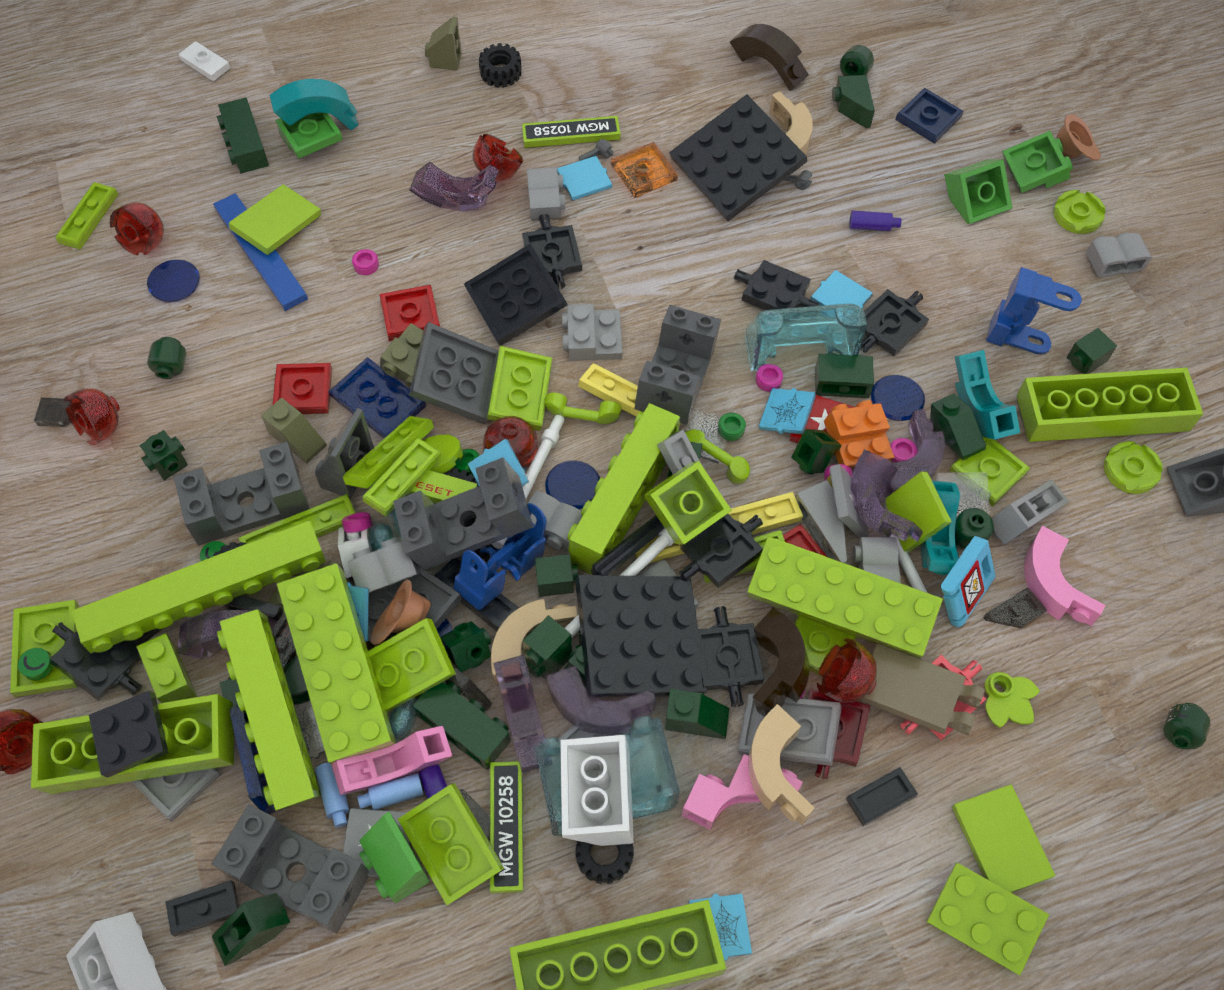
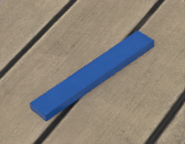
(270, 266)

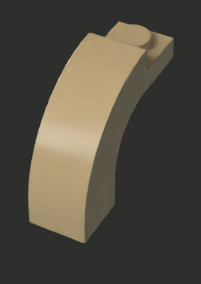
(794, 119)
(519, 624)
(770, 785)

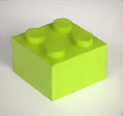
(687, 502)

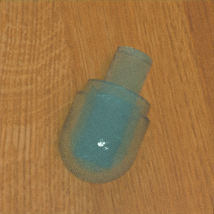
(379, 533)
(403, 719)

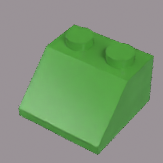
(979, 190)
(392, 859)

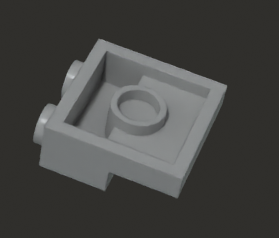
(592, 333)

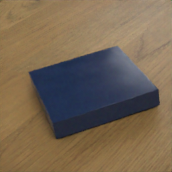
(929, 115)

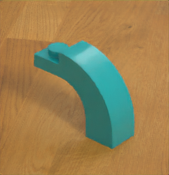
(313, 96)
(975, 389)
(939, 551)

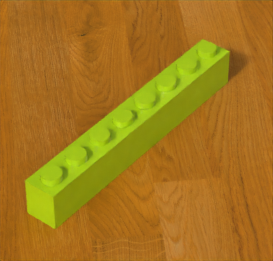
(197, 587)

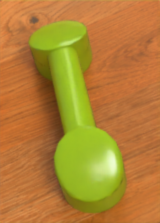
(608, 410)
(738, 467)

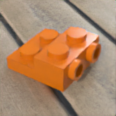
(859, 430)

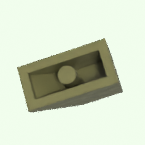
(445, 46)
(291, 426)

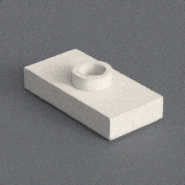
(204, 61)

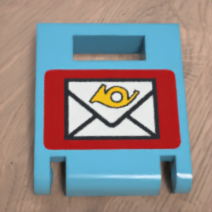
(968, 581)

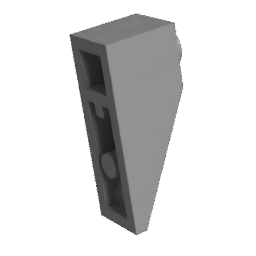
(1028, 511)
(822, 520)

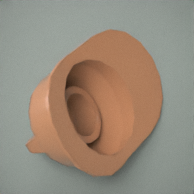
(1077, 139)
(402, 613)

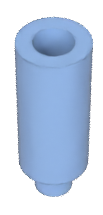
(392, 792)
(334, 804)

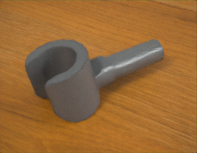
(602, 147)
(801, 181)

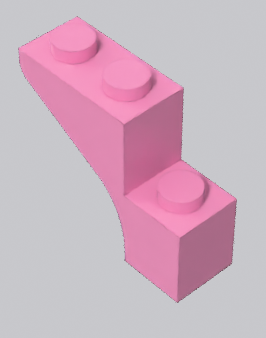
(711, 797)

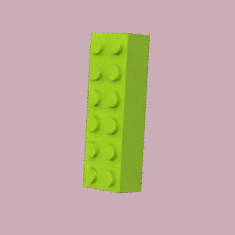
(1108, 404)
(621, 493)
(844, 597)
(335, 664)
(269, 710)
(195, 731)
(627, 954)

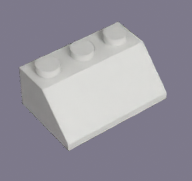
(596, 790)
(114, 957)

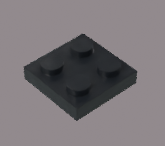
(128, 734)

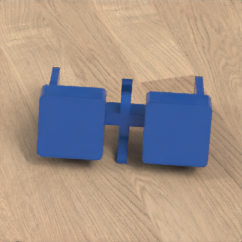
(1021, 306)
(481, 582)

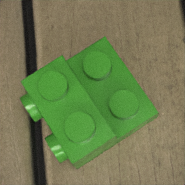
(309, 133)
(1038, 162)

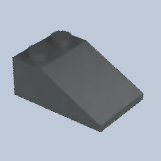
(343, 453)
(1200, 483)

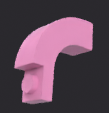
(1048, 584)
(393, 762)

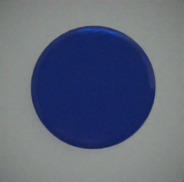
(173, 280)
(898, 396)
(572, 483)

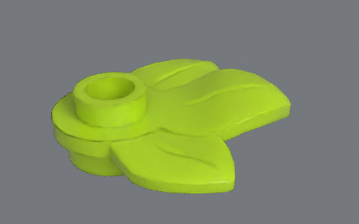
(1011, 703)

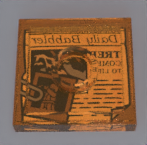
(644, 169)

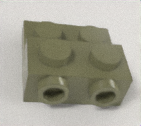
(402, 354)

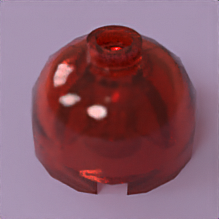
(493, 151)
(137, 227)
(93, 413)
(519, 435)
(848, 672)
(16, 739)

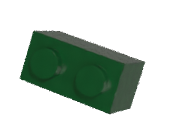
(844, 375)
(547, 648)

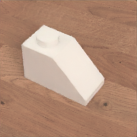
(350, 543)

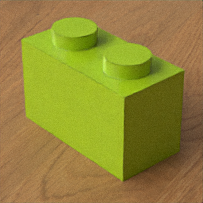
(166, 669)

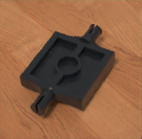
(555, 248)
(775, 288)
(893, 322)
(722, 549)
(730, 657)
(96, 671)

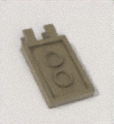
(921, 691)

